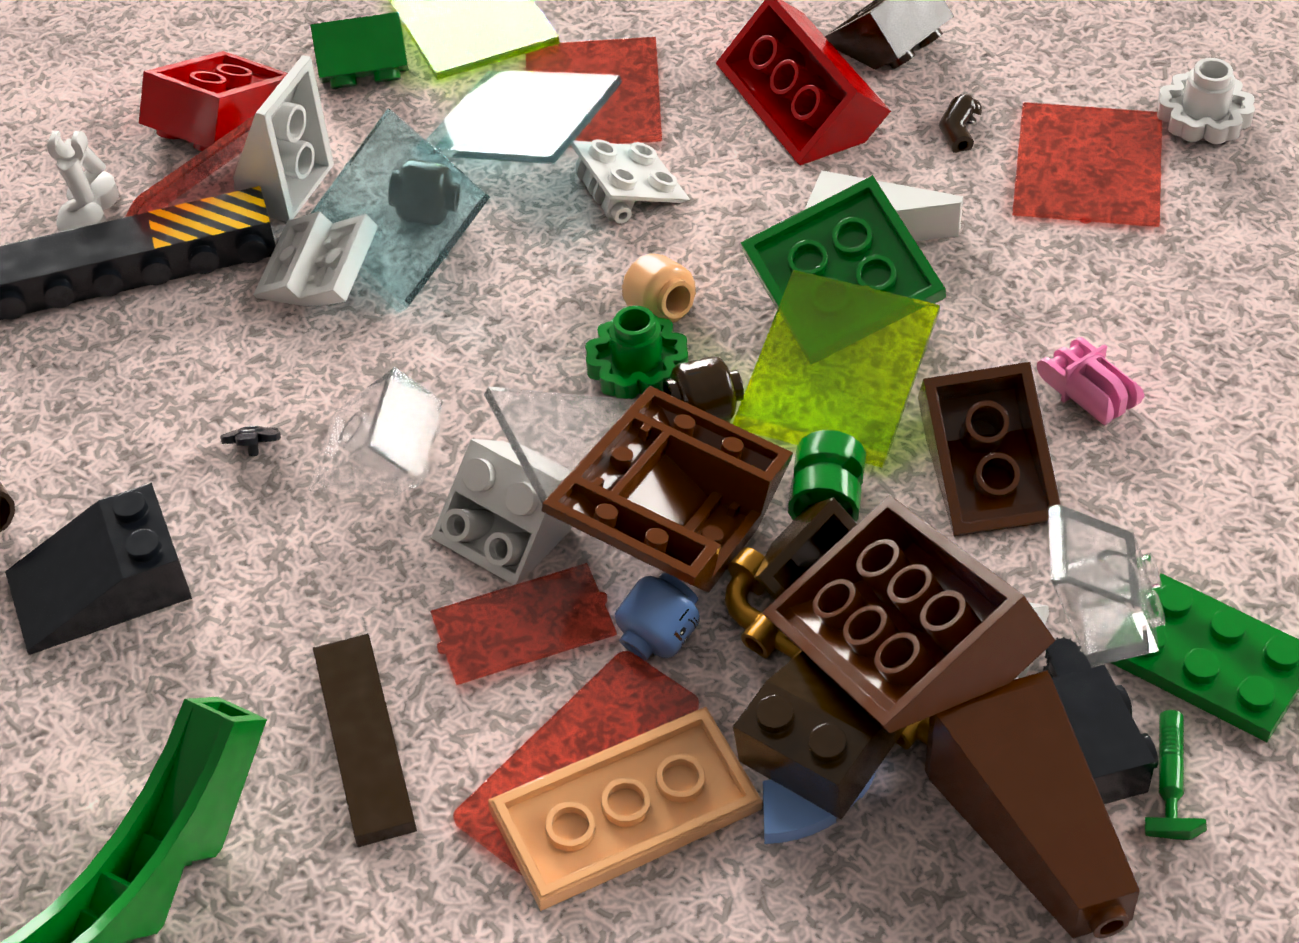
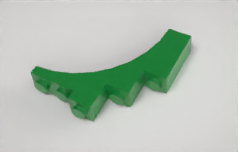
(172, 823)

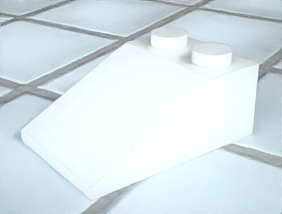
(287, 145)

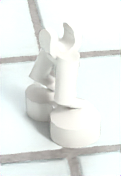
(87, 191)

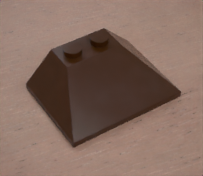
(673, 488)

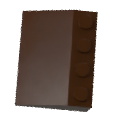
(908, 619)

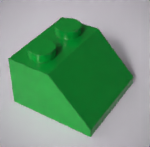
(360, 49)

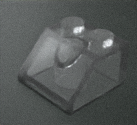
(379, 440)
(1104, 586)

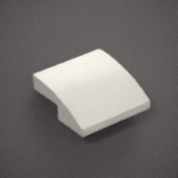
(316, 260)

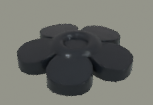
(250, 437)

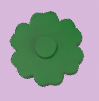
(634, 352)

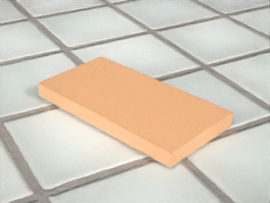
(623, 807)

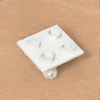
(624, 174)

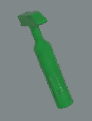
(1172, 783)

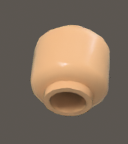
(659, 286)

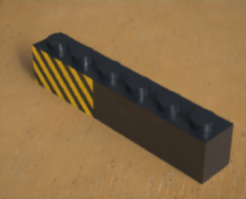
(134, 252)

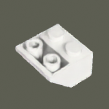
(496, 514)

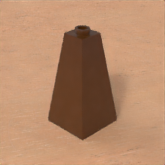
(1030, 796)

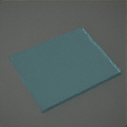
(522, 116)
(414, 200)

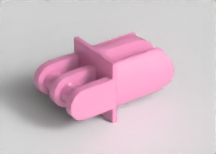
(1090, 380)

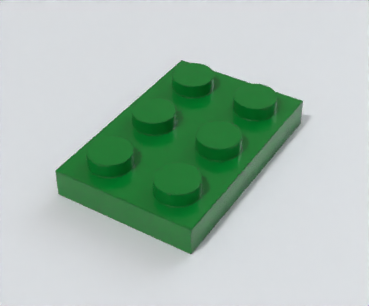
(1220, 660)

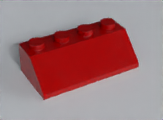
(800, 84)

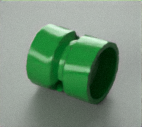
(827, 467)

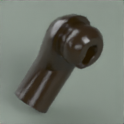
(954, 120)

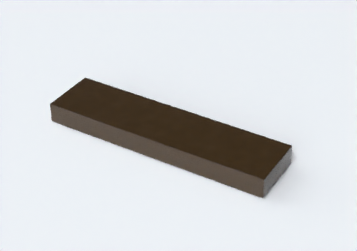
(364, 741)

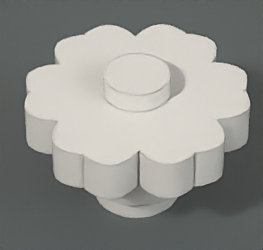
(1206, 103)

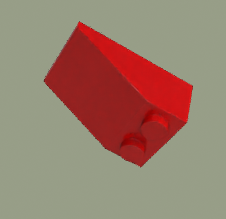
(205, 96)

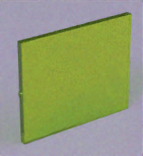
(473, 33)
(837, 363)

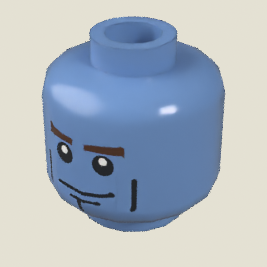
(657, 616)

